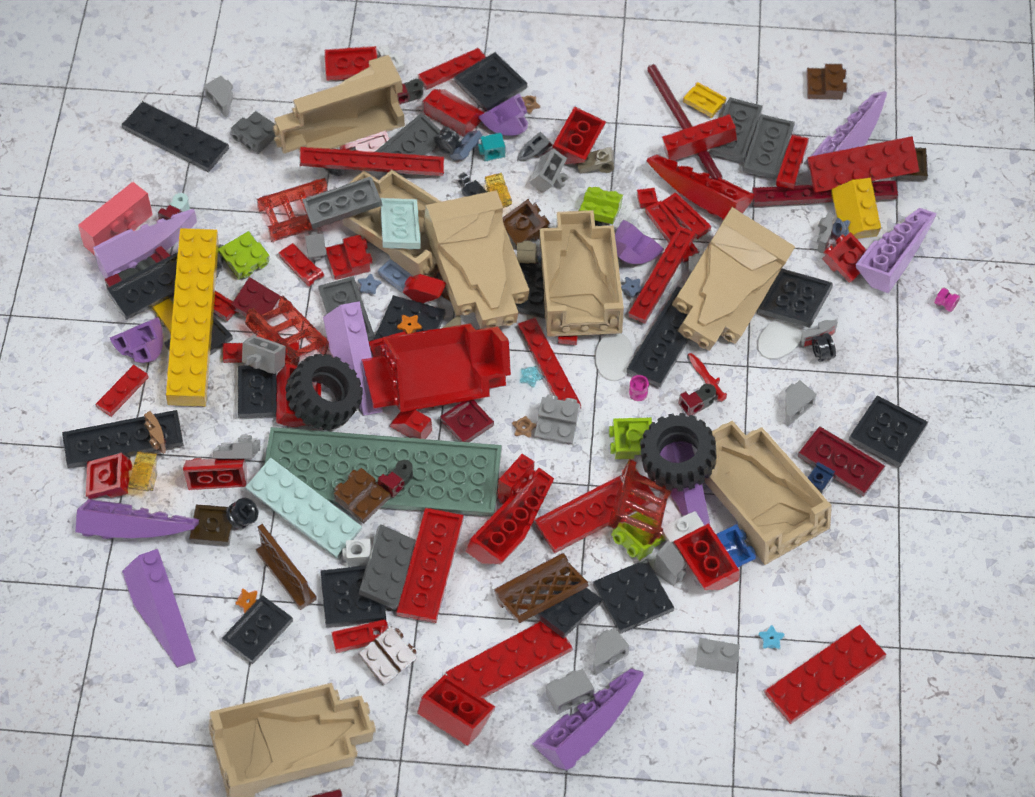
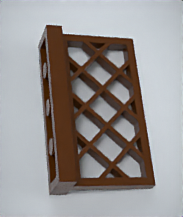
(284, 569)
(537, 580)

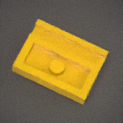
(704, 99)

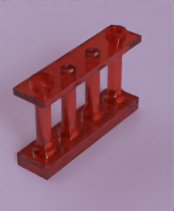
(294, 225)
(258, 325)
(622, 502)

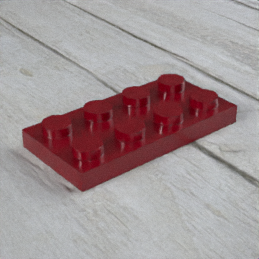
(850, 464)

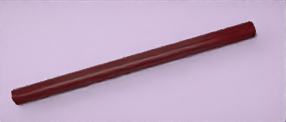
(681, 117)

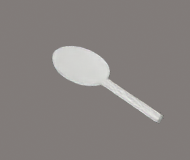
(779, 339)
(614, 355)

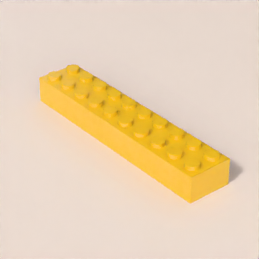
(192, 317)

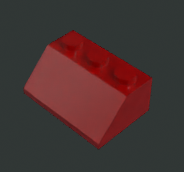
(451, 111)
(578, 136)
(283, 413)
(215, 473)
(708, 558)
(455, 709)

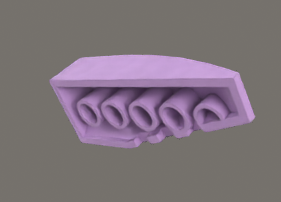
(134, 246)

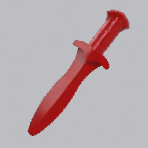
(701, 369)

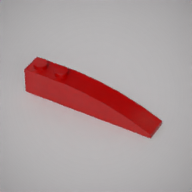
(708, 193)
(511, 522)

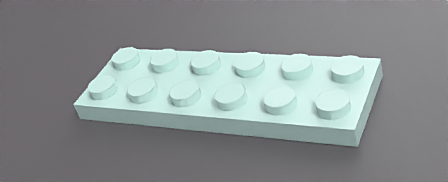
(303, 507)

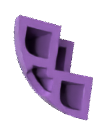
(507, 117)
(635, 246)
(141, 342)

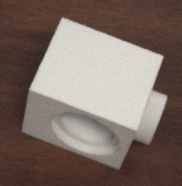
(352, 546)

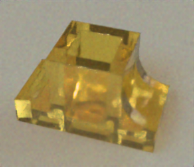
(497, 183)
(144, 472)

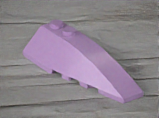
(857, 129)
(890, 256)
(350, 342)

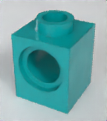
(492, 147)

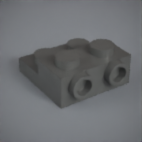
(254, 132)

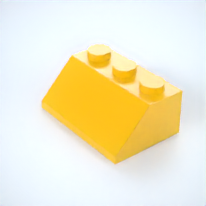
(857, 204)

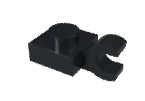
(470, 188)

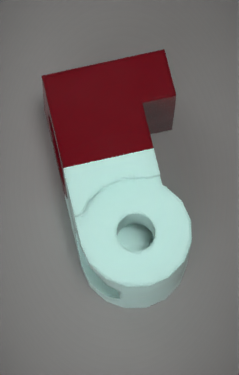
(178, 205)

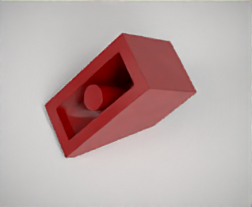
(423, 288)
(412, 424)

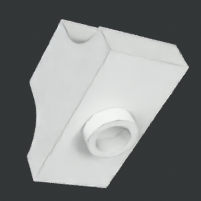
(681, 527)

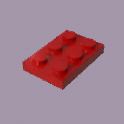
(347, 62)

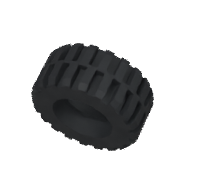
(314, 408)
(675, 429)

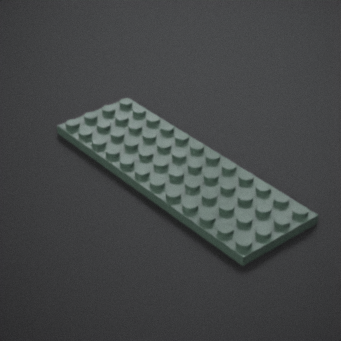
(445, 473)

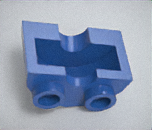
(734, 543)

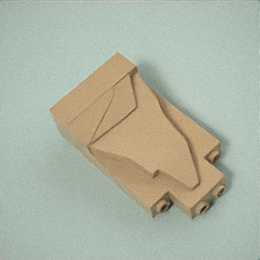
(344, 112)
(369, 223)
(476, 258)
(580, 277)
(730, 280)
(766, 492)
(287, 738)

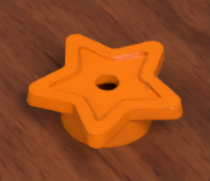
(413, 327)
(242, 599)

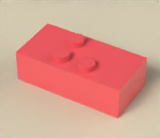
(121, 213)

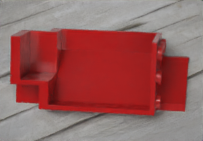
(438, 367)

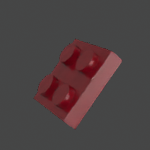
(254, 296)
(467, 421)

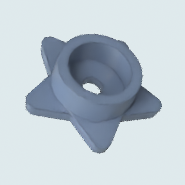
(840, 224)
(369, 289)
(628, 289)

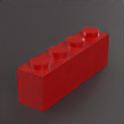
(699, 138)

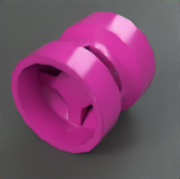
(947, 299)
(638, 388)

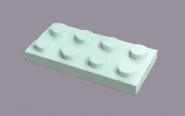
(400, 223)

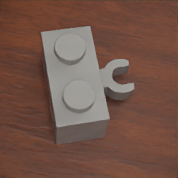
(548, 171)
(263, 354)

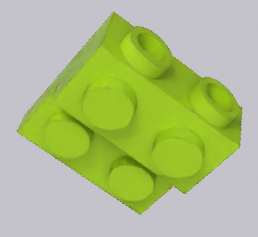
(603, 203)
(244, 255)
(627, 436)
(635, 539)

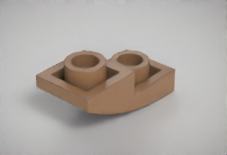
(155, 431)

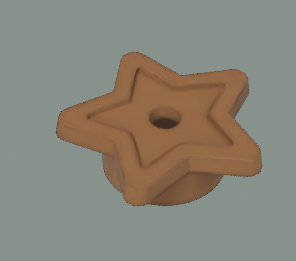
(530, 100)
(523, 422)

